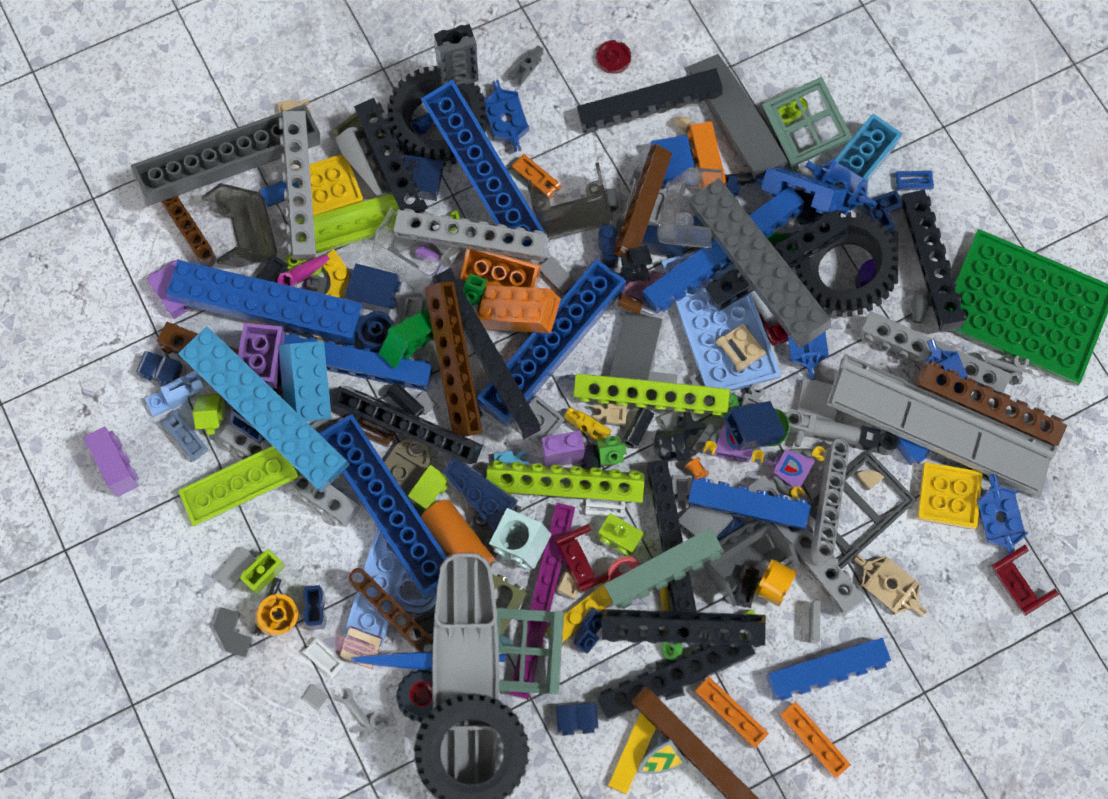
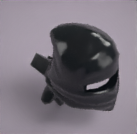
(672, 442)

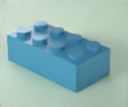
(869, 147)
(305, 379)

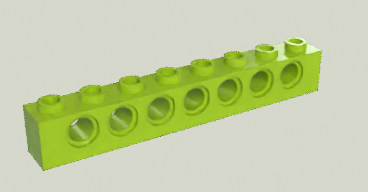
(584, 381)
(573, 488)

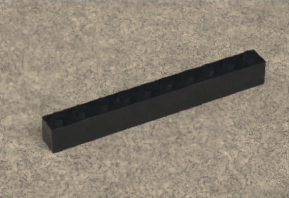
(492, 362)

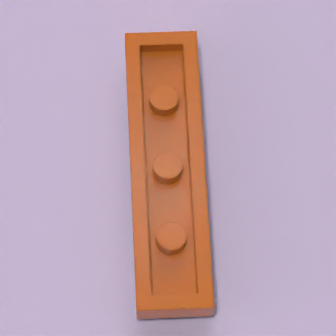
(731, 712)
(815, 740)

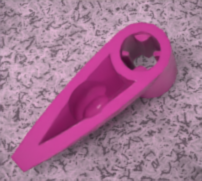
(302, 271)

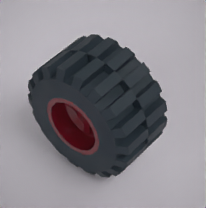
(416, 695)

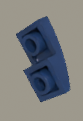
(586, 634)

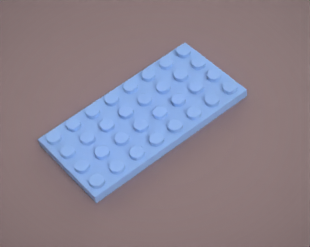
(706, 325)

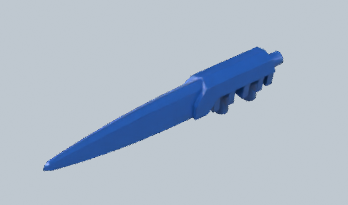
(404, 660)

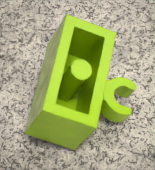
(209, 412)
(620, 535)

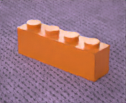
(705, 147)

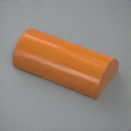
(500, 269)
(453, 531)

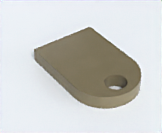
(407, 466)

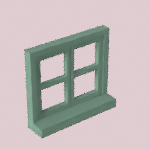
(783, 133)
(553, 652)

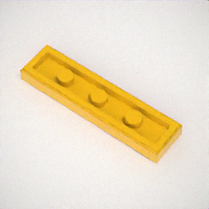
(632, 755)

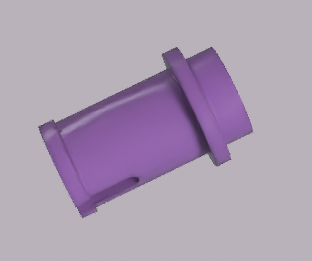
(424, 252)

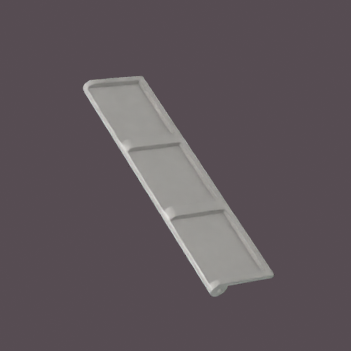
(941, 425)

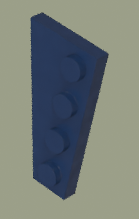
(480, 492)

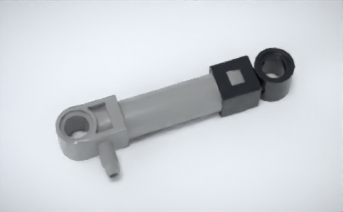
(863, 438)

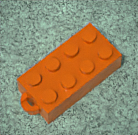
(518, 309)

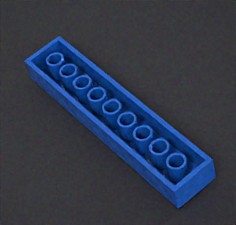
(480, 160)
(265, 302)
(546, 351)
(387, 505)

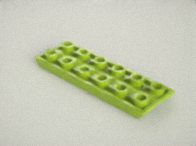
(350, 223)

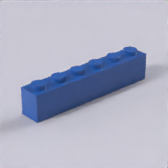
(749, 504)
(828, 668)

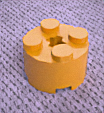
(775, 582)
(287, 610)

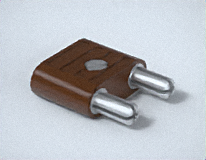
(634, 305)

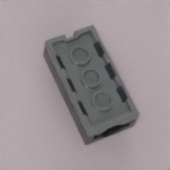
(456, 55)

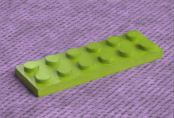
(237, 485)

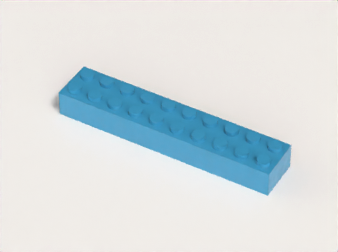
(264, 409)

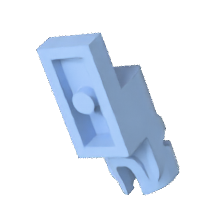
(174, 393)

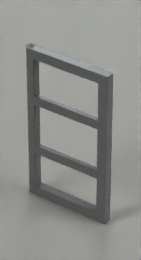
(882, 524)

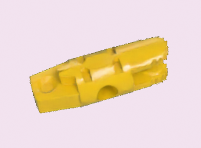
(587, 424)

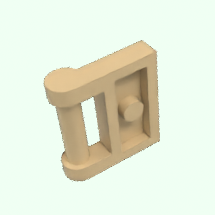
(745, 344)

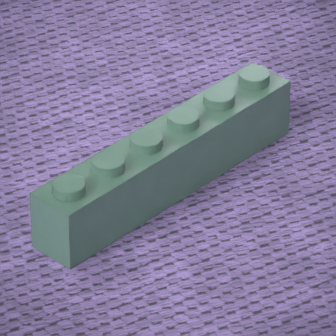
(664, 568)

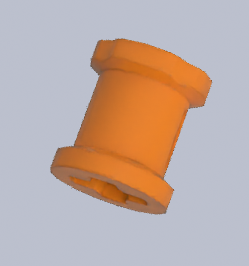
(697, 469)

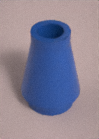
(423, 123)

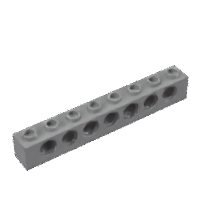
(297, 121)
(535, 251)
(979, 369)
(341, 516)
(843, 603)

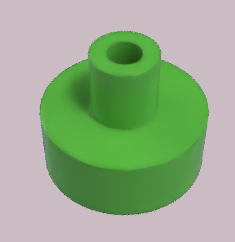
(671, 651)

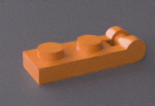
(531, 171)

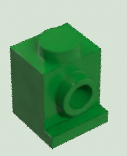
(473, 292)

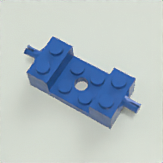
(826, 197)

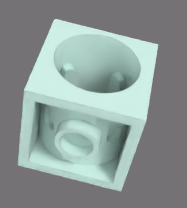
(513, 524)

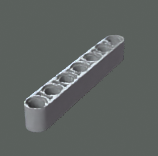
(825, 507)

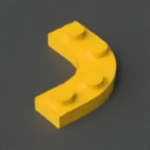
(338, 274)

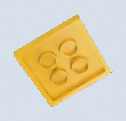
(333, 185)
(949, 495)

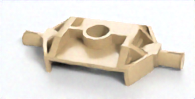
(875, 577)

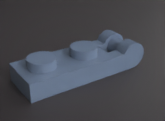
(185, 436)

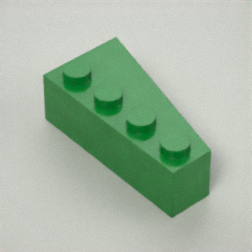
(407, 337)

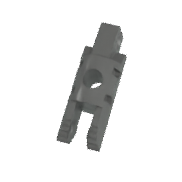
(527, 64)

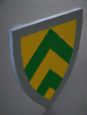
(662, 758)

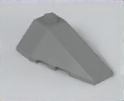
(360, 154)

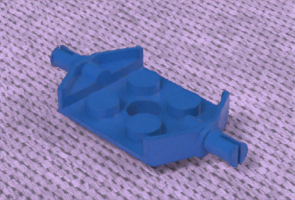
(501, 104)
(854, 184)
(809, 354)
(948, 360)
(1004, 500)

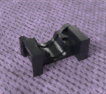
(636, 266)

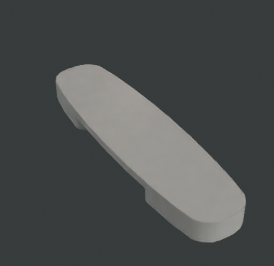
(466, 661)

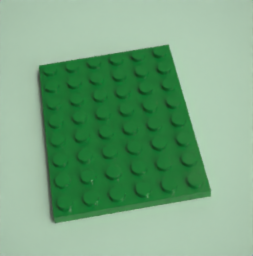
(1030, 306)

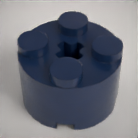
(368, 327)

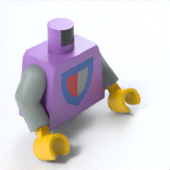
(723, 446)
(793, 468)

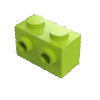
(427, 488)
(262, 571)

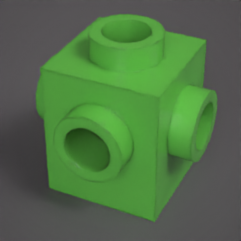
(611, 450)

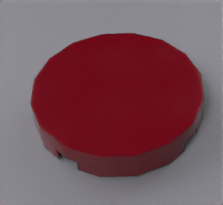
(613, 57)

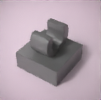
(317, 284)

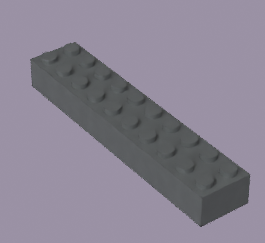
(216, 158)
(760, 263)

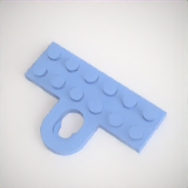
(391, 576)

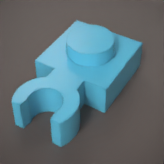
(507, 457)

